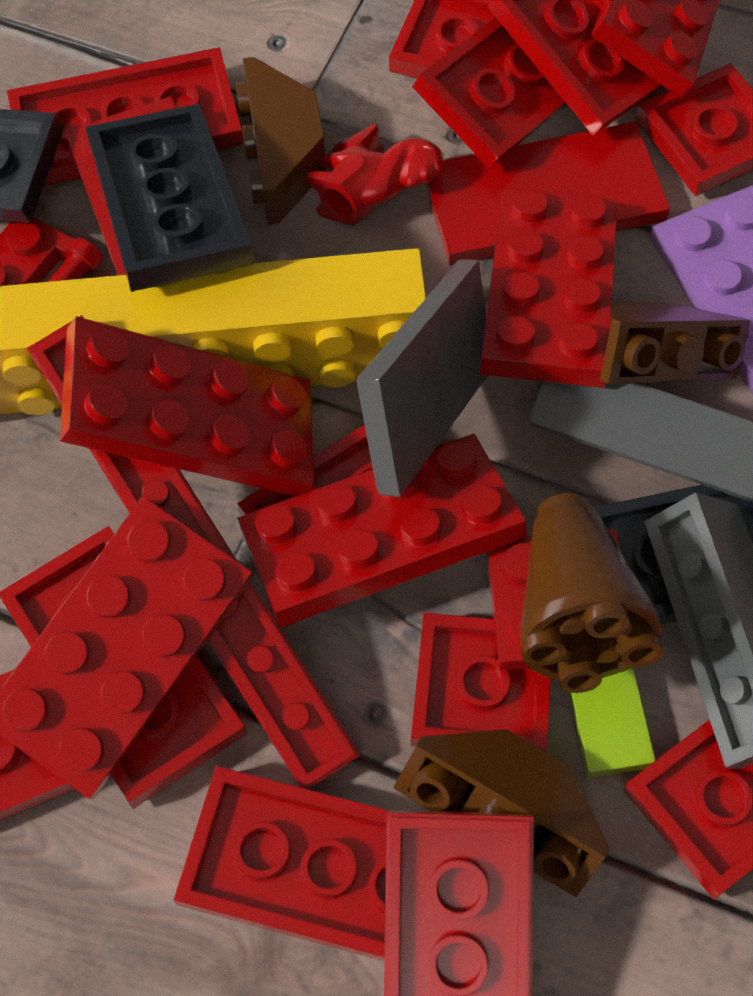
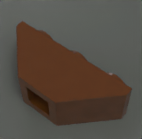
(282, 135)
(671, 344)
(510, 775)

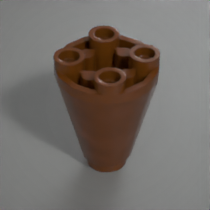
(583, 600)

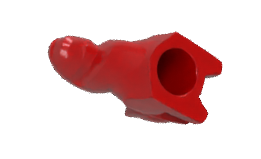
(368, 177)

